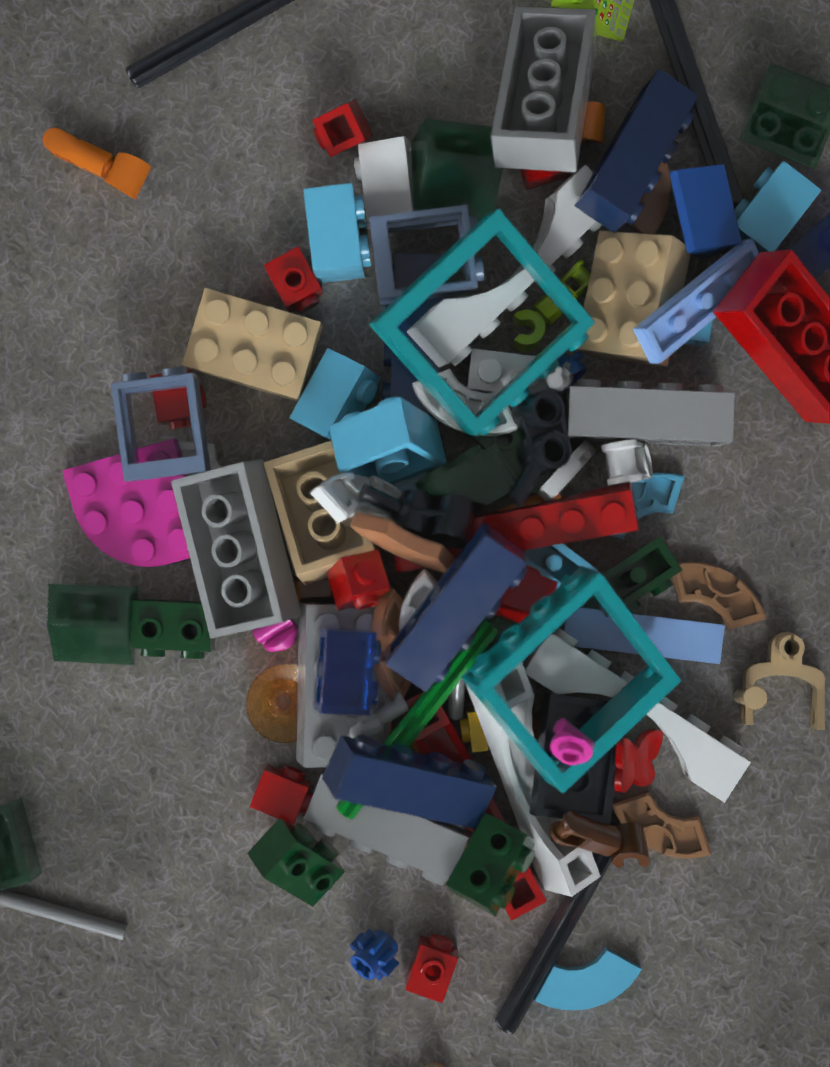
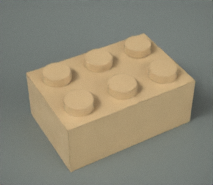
(626, 284)
(252, 345)
(310, 531)

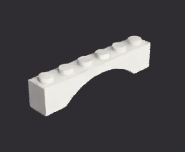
(456, 322)
(703, 759)
(558, 866)

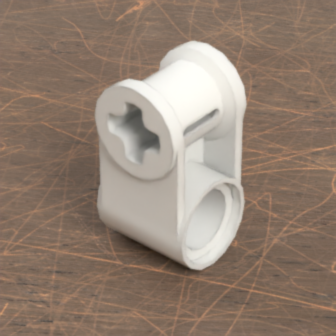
(627, 462)

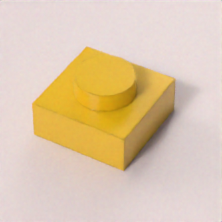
(472, 731)

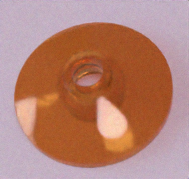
(261, 707)

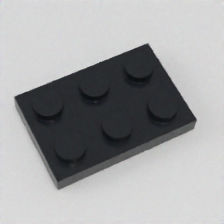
(594, 790)

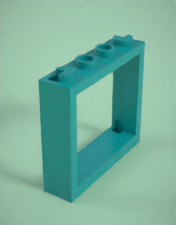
(541, 366)
(611, 720)

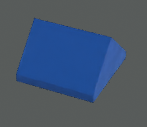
(705, 210)

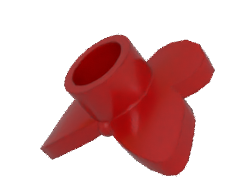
(635, 759)

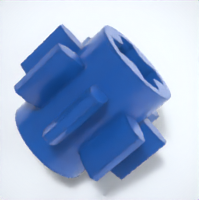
(374, 954)

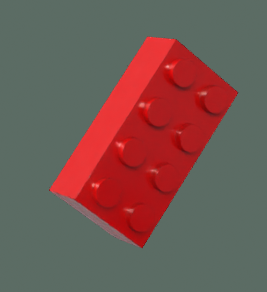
(785, 328)

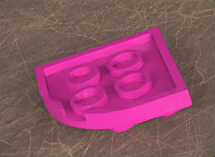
(129, 519)

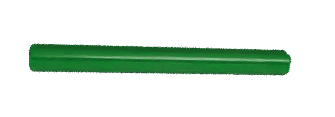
(431, 701)

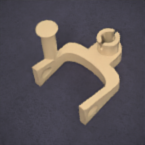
(785, 664)

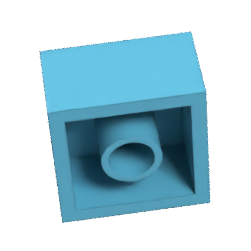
(334, 234)
(388, 441)

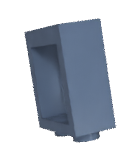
(416, 220)
(138, 383)

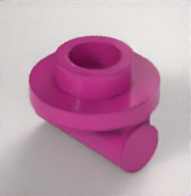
(277, 636)
(571, 744)

